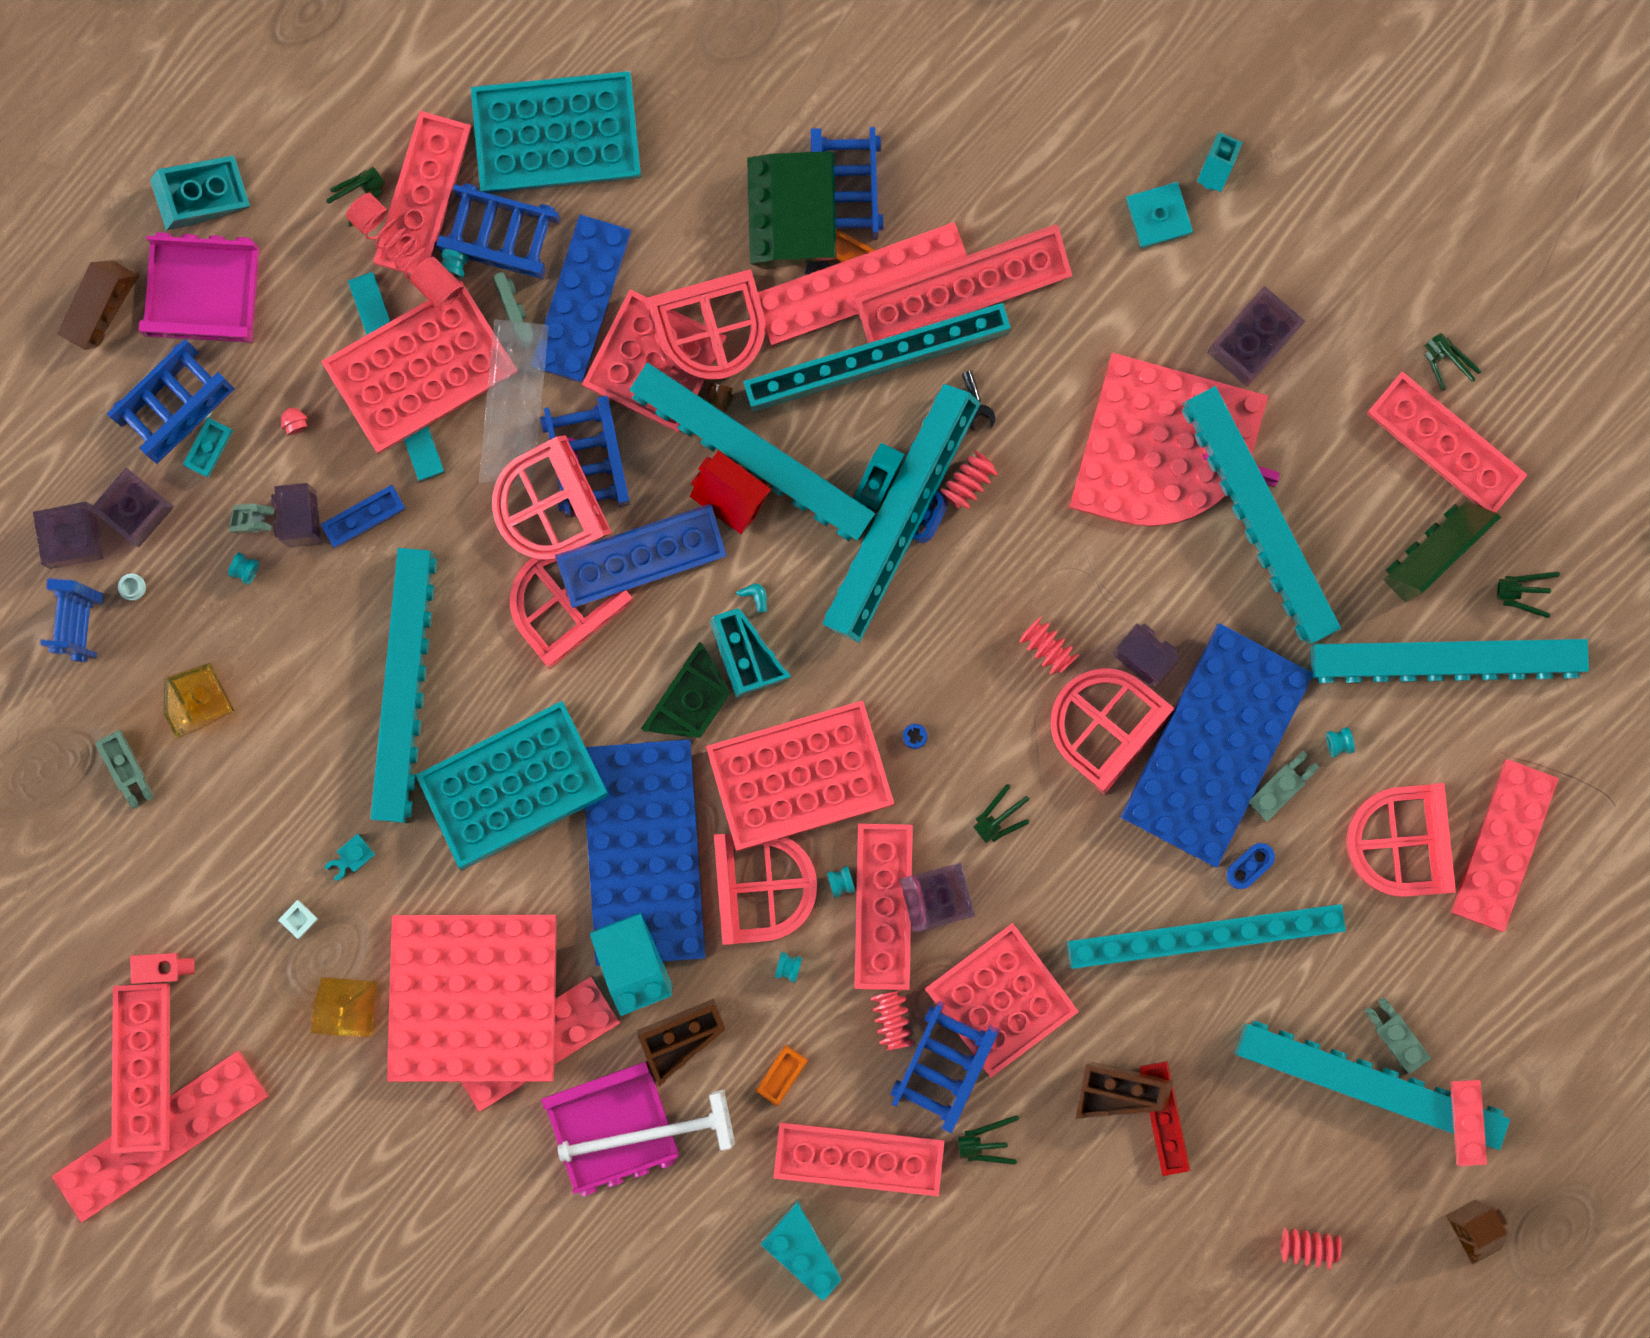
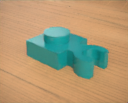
(353, 855)

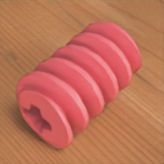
(969, 481)
(1048, 647)
(892, 1020)
(1310, 1247)

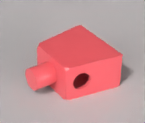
(146, 968)

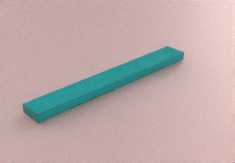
(373, 316)

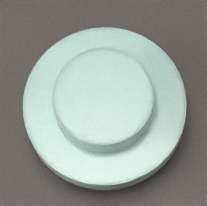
(131, 587)

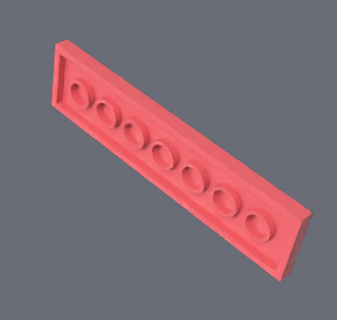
(964, 284)
(828, 293)
(194, 1116)

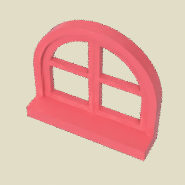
(702, 293)
(575, 489)
(575, 636)
(1131, 744)
(1437, 840)
(728, 891)

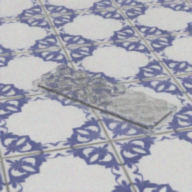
(513, 397)

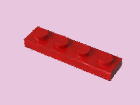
(1168, 1127)

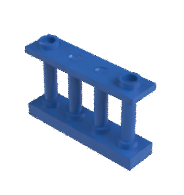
(821, 144)
(505, 257)
(187, 417)
(605, 439)
(72, 618)
(971, 1063)

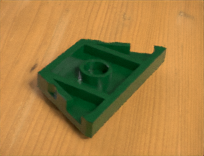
(690, 699)

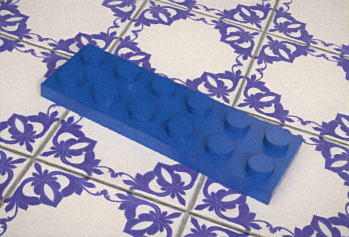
(583, 296)
(641, 555)

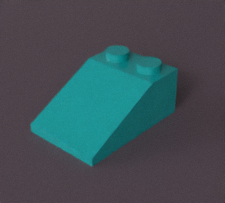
(198, 191)
(631, 964)

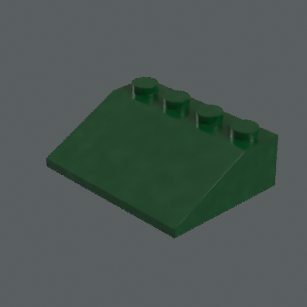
(791, 209)
(1439, 549)

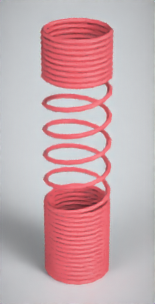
(429, 276)

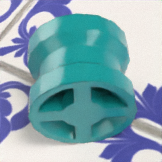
(454, 262)
(243, 568)
(1340, 742)
(840, 882)
(788, 967)

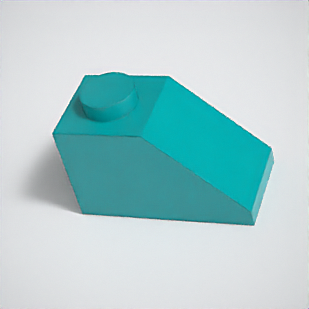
(1219, 162)
(878, 476)

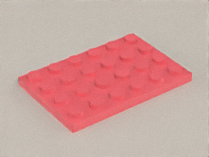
(414, 369)
(800, 775)

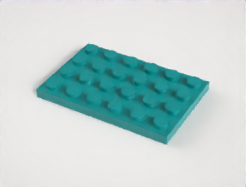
(555, 132)
(511, 785)

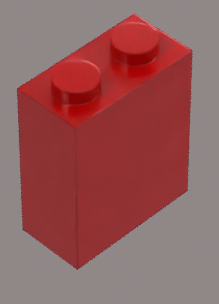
(730, 491)

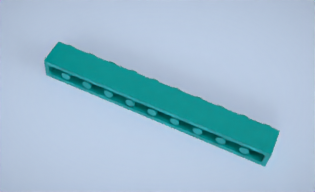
(877, 357)
(751, 451)
(901, 513)
(1260, 515)
(1449, 659)
(402, 685)
(1205, 936)
(1360, 1080)

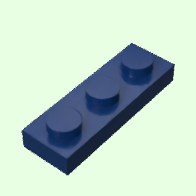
(363, 516)

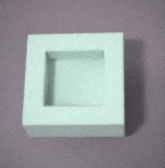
(298, 919)

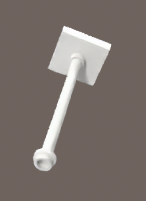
(718, 1121)

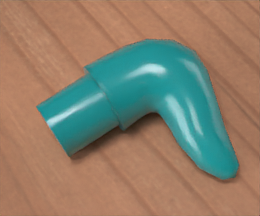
(759, 594)

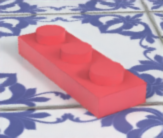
(1468, 1122)

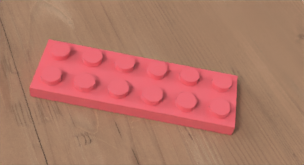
(424, 189)
(1446, 443)
(1504, 845)
(881, 909)
(579, 1018)
(141, 1068)
(859, 1159)

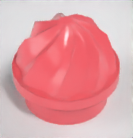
(293, 421)

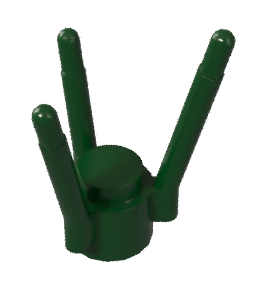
(368, 181)
(1440, 348)
(1510, 590)
(988, 827)
(971, 1146)

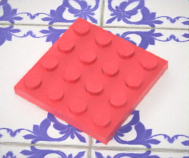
(632, 344)
(1003, 988)

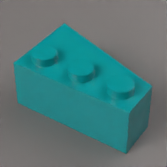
(745, 655)
(802, 1252)

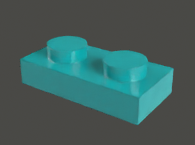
(208, 447)

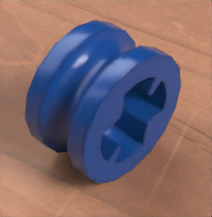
(923, 734)

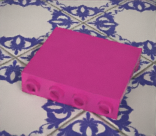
(200, 288)
(608, 1108)

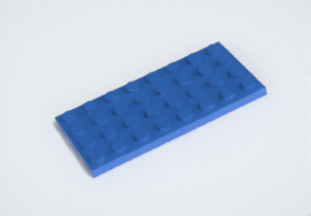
(1216, 745)
(647, 845)

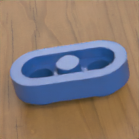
(931, 518)
(1249, 866)

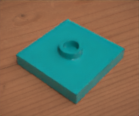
(1159, 215)

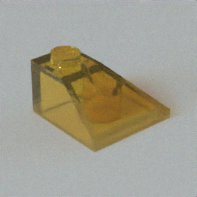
(194, 700)
(344, 1007)

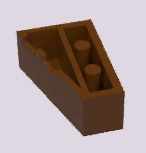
(96, 303)
(679, 1037)
(1120, 1091)
(1479, 1229)

